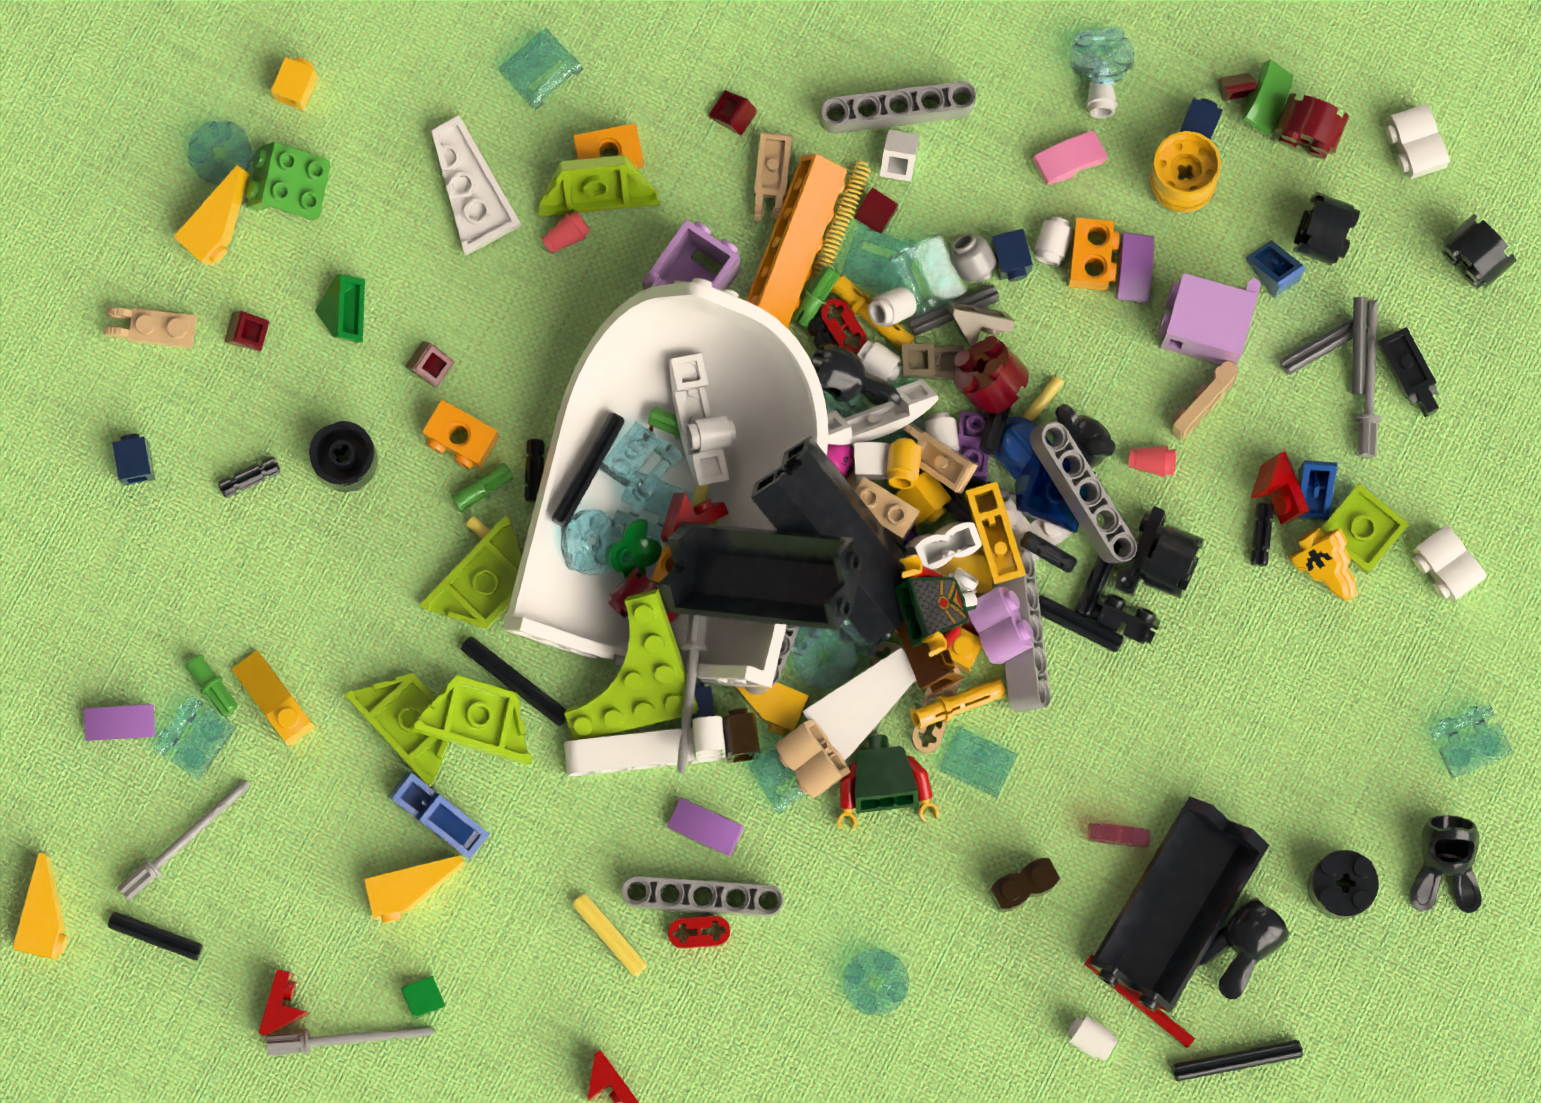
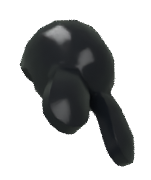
(845, 376)
(1088, 435)
(1448, 850)
(1253, 934)

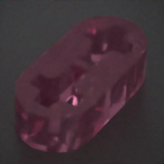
(1118, 835)

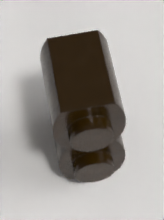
(741, 736)
(1033, 881)

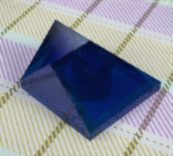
(1040, 497)

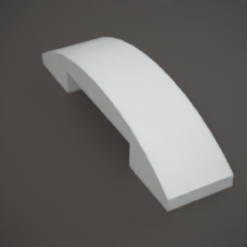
(691, 403)
(882, 419)

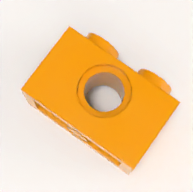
(621, 138)
(447, 421)

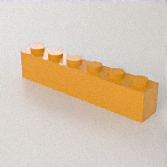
(797, 237)

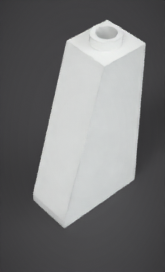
(862, 703)

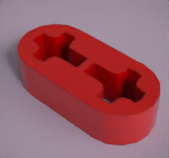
(849, 321)
(699, 924)

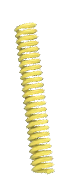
(851, 205)

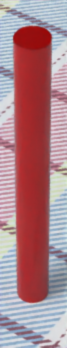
(1157, 1016)

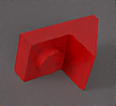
(1280, 483)
(682, 511)
(276, 1014)
(604, 1076)

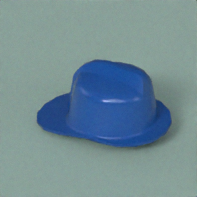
(1015, 445)

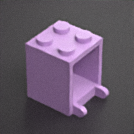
(677, 264)
(1208, 319)

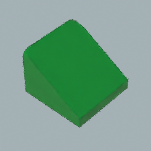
(423, 997)

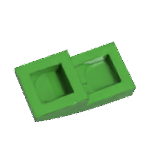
(1268, 99)

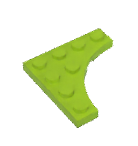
(649, 682)

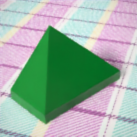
(344, 308)

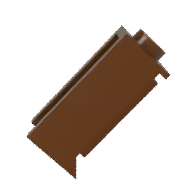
(929, 671)

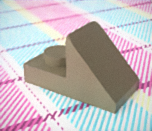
(971, 318)

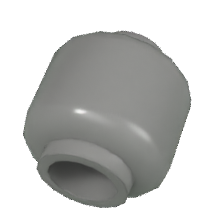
(973, 258)

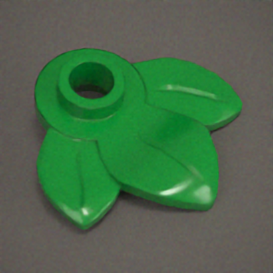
(633, 549)

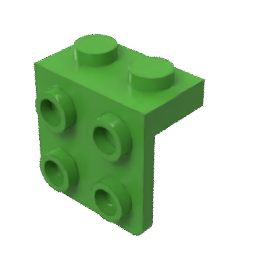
(287, 181)

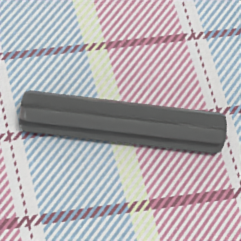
(940, 316)
(1318, 348)

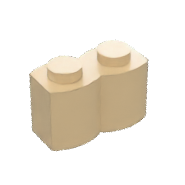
(811, 758)

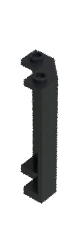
(816, 499)
(761, 575)
(1178, 905)

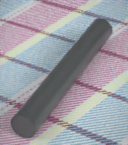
(1359, 345)

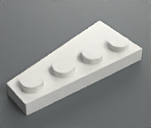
(474, 194)

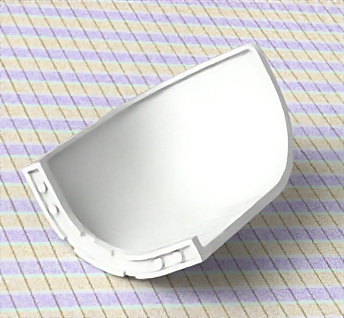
(754, 378)

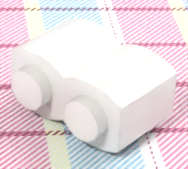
(1417, 141)
(950, 541)
(1448, 564)

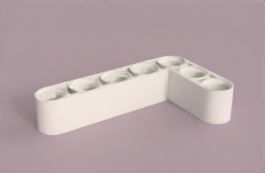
(645, 749)

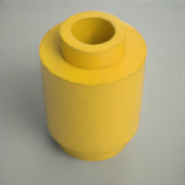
(903, 463)

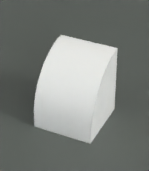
(899, 155)
(871, 460)

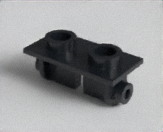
(1138, 621)

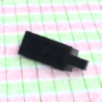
(1410, 370)
(1129, 578)

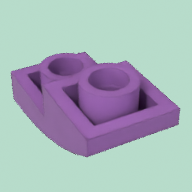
(1135, 267)
(969, 436)
(119, 722)
(705, 826)

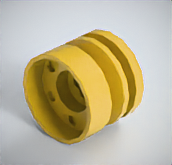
(1180, 156)

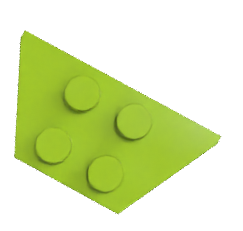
(596, 186)
(482, 582)
(392, 710)
(477, 718)

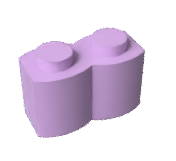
(1000, 625)

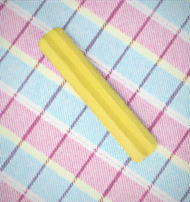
(609, 934)

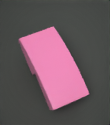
(1070, 156)

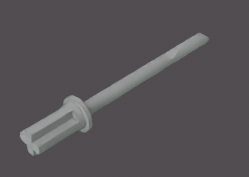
(1369, 421)
(694, 645)
(149, 870)
(302, 1042)

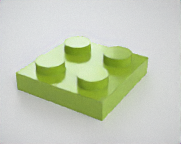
(1367, 526)

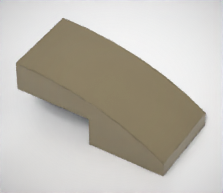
(929, 361)

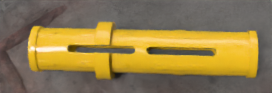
(859, 305)
(946, 707)

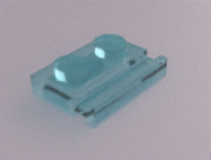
(977, 762)

